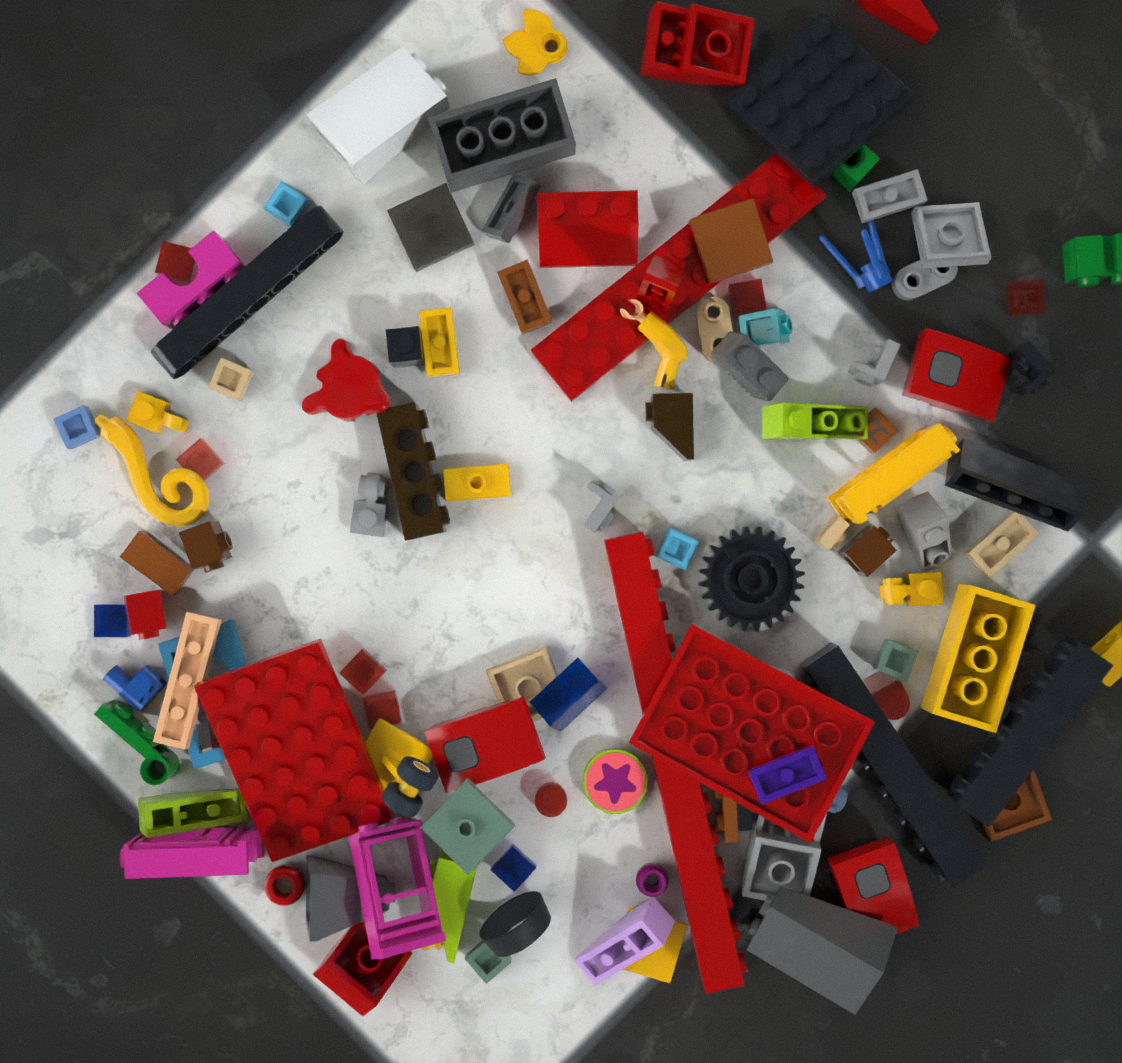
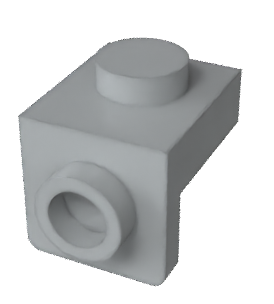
(601, 515)

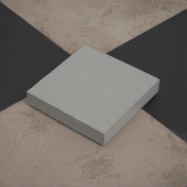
(951, 235)

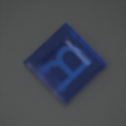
(110, 621)
(513, 867)

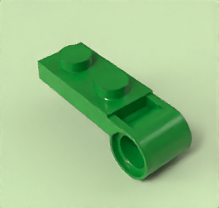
(139, 736)

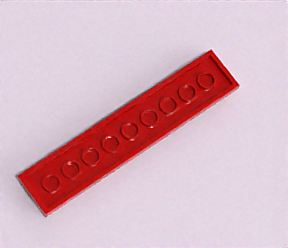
(602, 338)

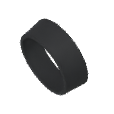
(496, 927)

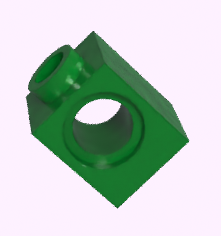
(851, 175)

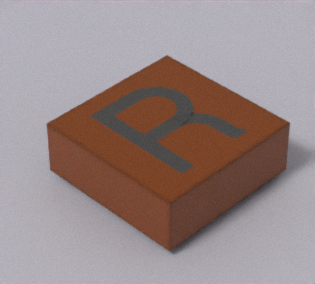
(879, 431)

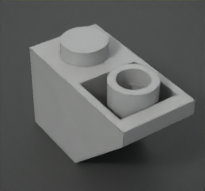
(926, 530)

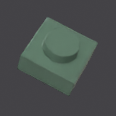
(895, 660)
(485, 962)

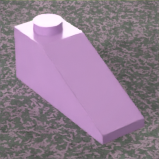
(626, 941)

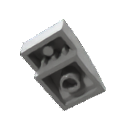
(778, 860)

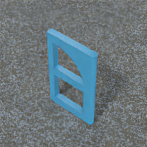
(229, 653)

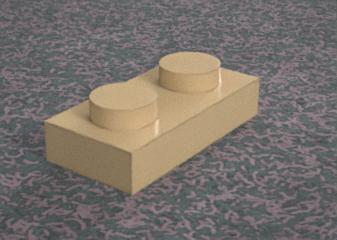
(1001, 543)

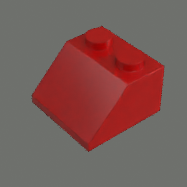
(353, 973)

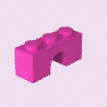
(174, 303)

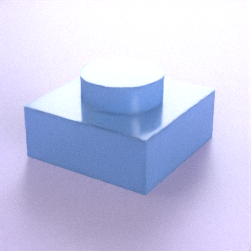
(77, 427)

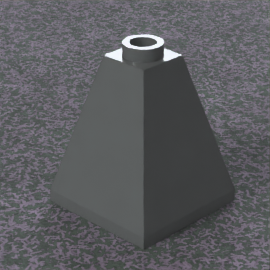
(334, 897)

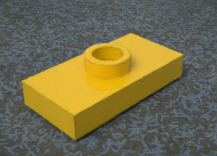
(477, 482)

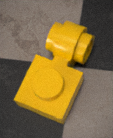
(920, 589)

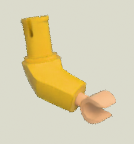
(665, 341)

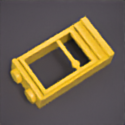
(894, 473)

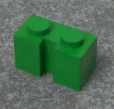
(1093, 260)

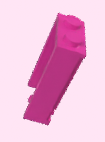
(192, 853)
(407, 932)

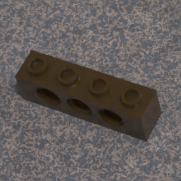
(392, 425)

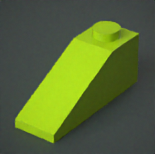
(190, 811)
(452, 895)

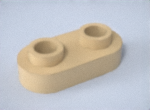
(712, 328)

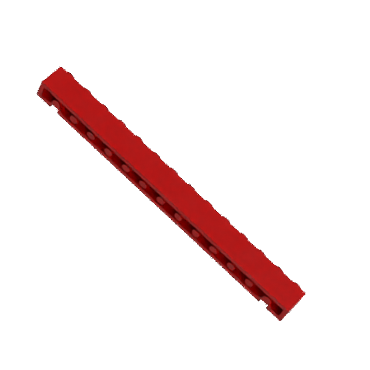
(680, 795)

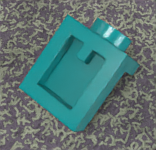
(767, 326)

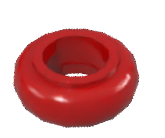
(278, 897)

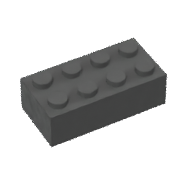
(503, 135)

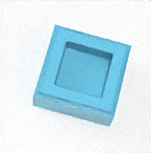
(287, 204)
(677, 548)

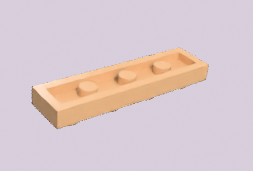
(189, 667)

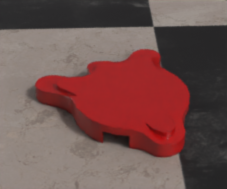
(348, 386)

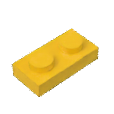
(439, 342)

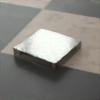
(430, 227)

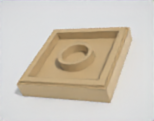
(523, 677)

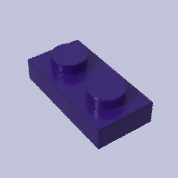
(787, 774)

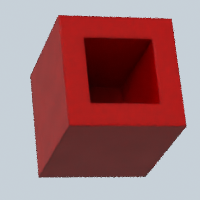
(145, 614)

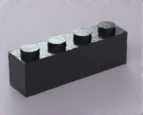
(1017, 485)

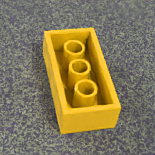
(977, 657)

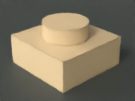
(230, 379)
(832, 534)

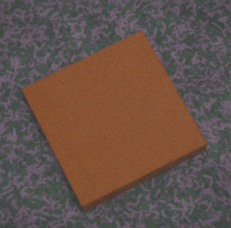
(731, 241)
(1023, 811)

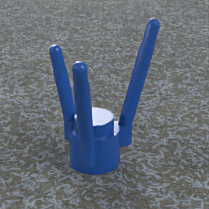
(875, 273)

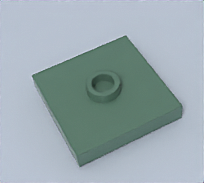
(467, 826)

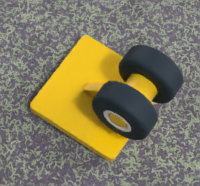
(401, 767)

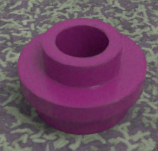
(657, 888)

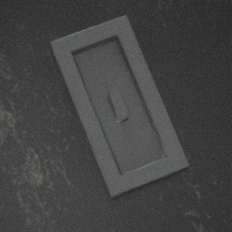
(511, 208)

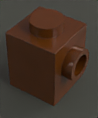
(207, 546)

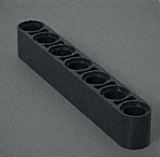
(247, 292)

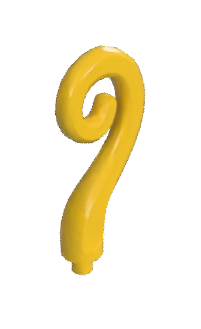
(127, 442)

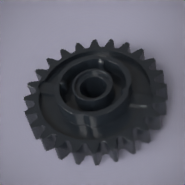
(775, 583)

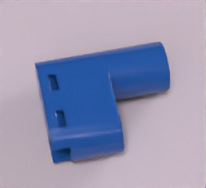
(139, 690)

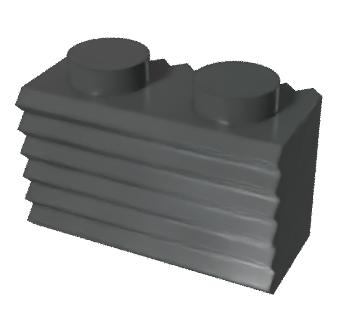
(749, 366)

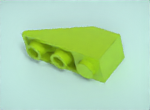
(814, 422)

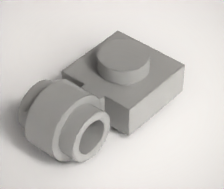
(368, 515)

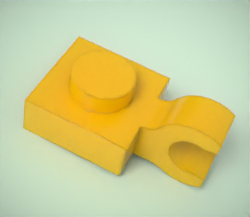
(154, 414)

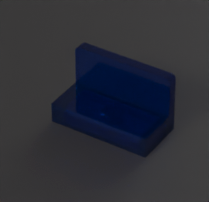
(568, 695)

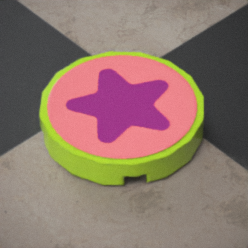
(615, 780)

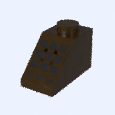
(673, 421)

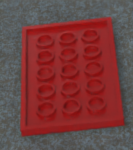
(733, 712)
(294, 750)

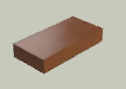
(157, 563)

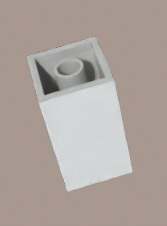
(379, 113)

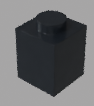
(405, 347)

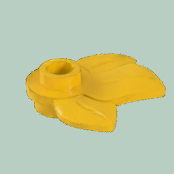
(531, 43)

